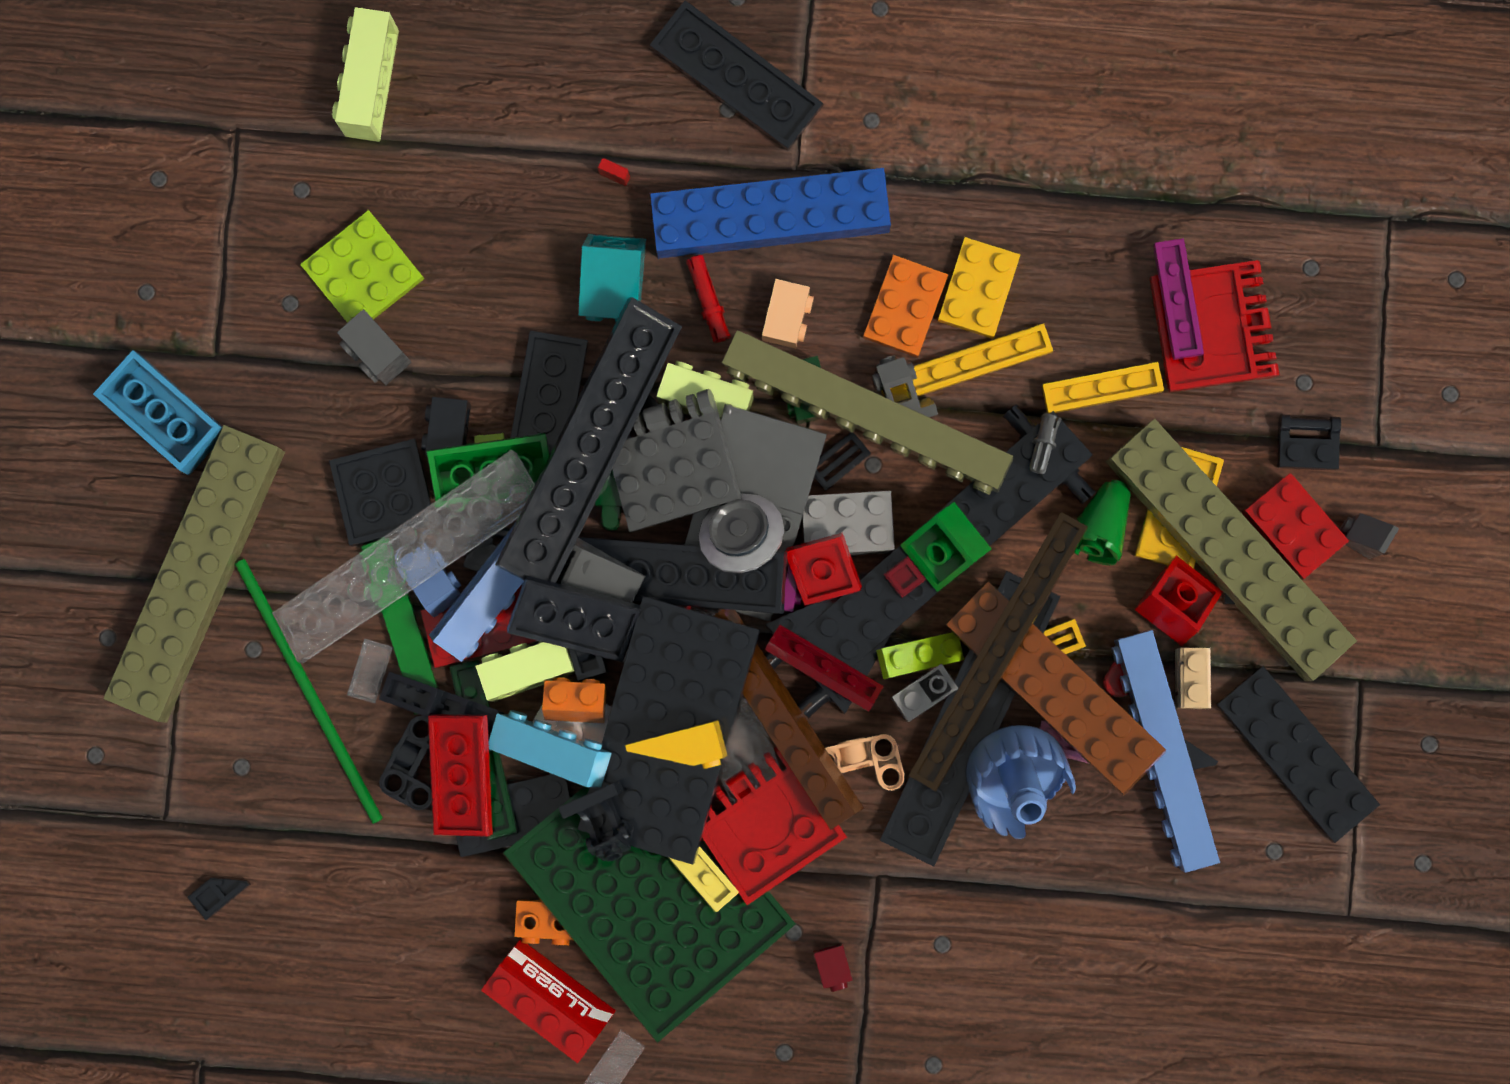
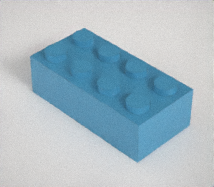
(160, 412)

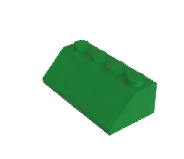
(458, 463)

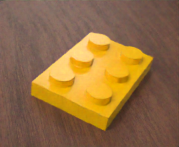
(979, 288)

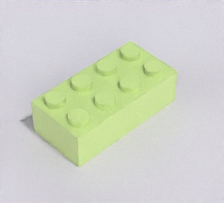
(366, 74)

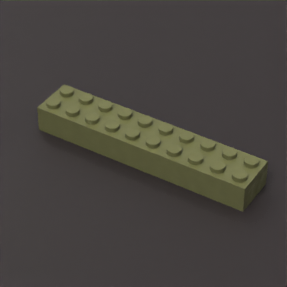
(867, 411)
(1231, 551)
(194, 574)

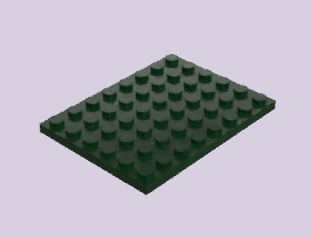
(644, 921)

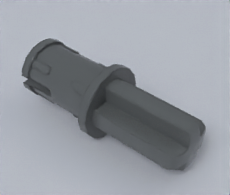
(1044, 443)

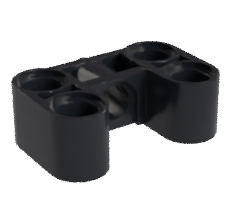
(405, 762)

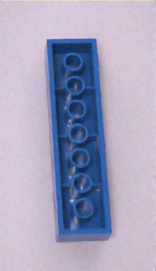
(770, 213)

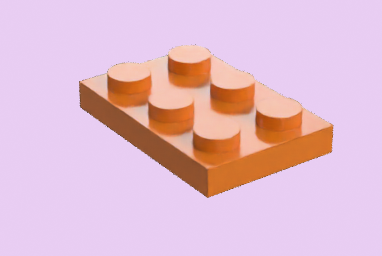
(905, 306)

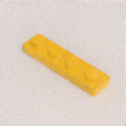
(1102, 388)

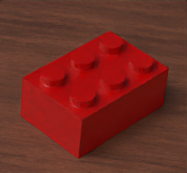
(1295, 526)

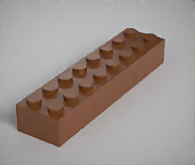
(1064, 696)

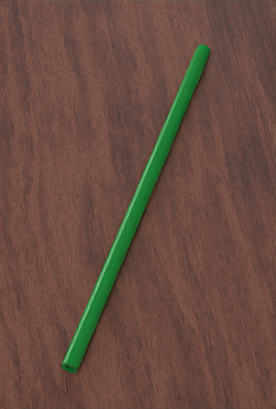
(309, 693)

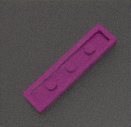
(1178, 299)

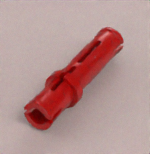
(710, 305)

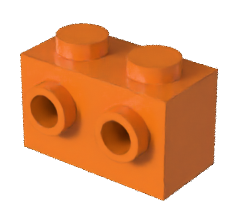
(574, 700)
(536, 923)

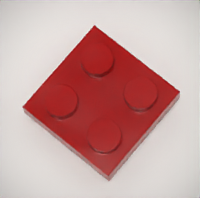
(823, 569)

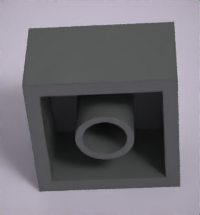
(368, 342)

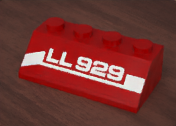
(548, 1000)

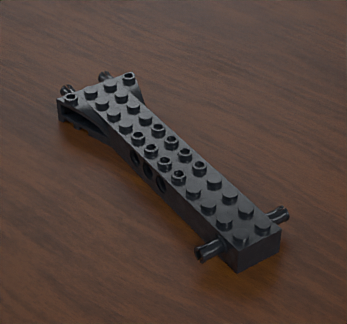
(862, 621)

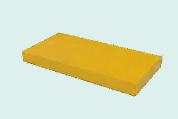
(1155, 541)

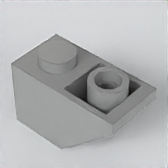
(924, 693)

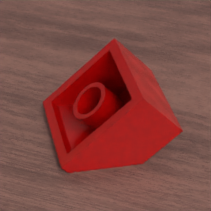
(1179, 601)

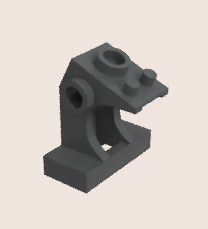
(894, 372)

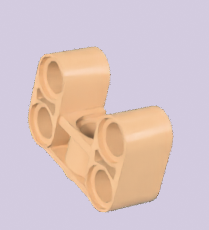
(861, 754)

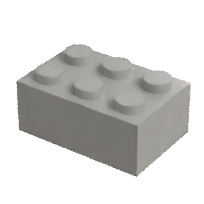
(861, 517)

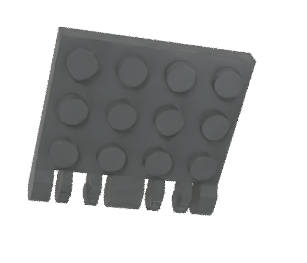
(675, 466)

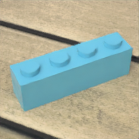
(548, 749)

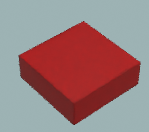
(614, 172)

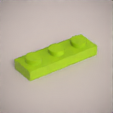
(919, 655)

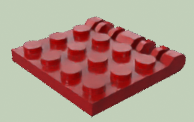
(1223, 329)
(767, 830)

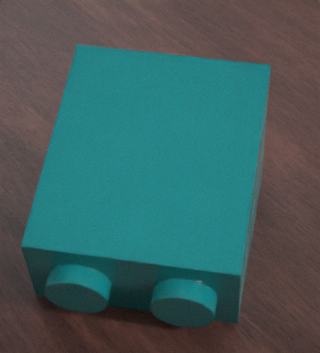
(610, 275)

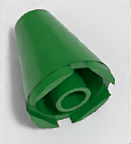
(1106, 523)

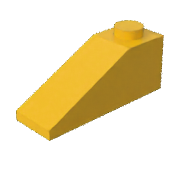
(688, 746)

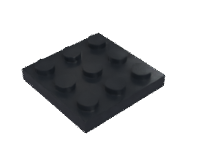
(380, 490)

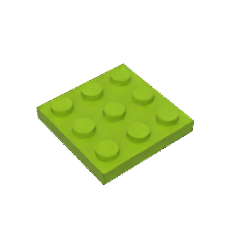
(362, 269)

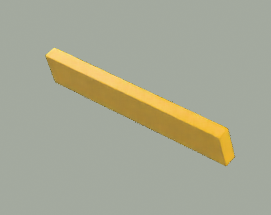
(977, 361)

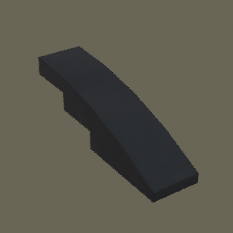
(430, 700)

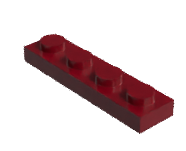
(824, 668)

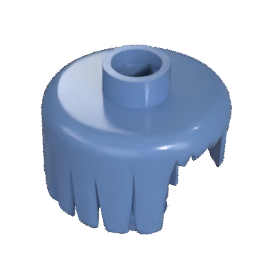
(1014, 777)

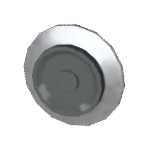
(741, 534)

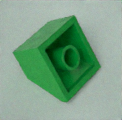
(945, 546)

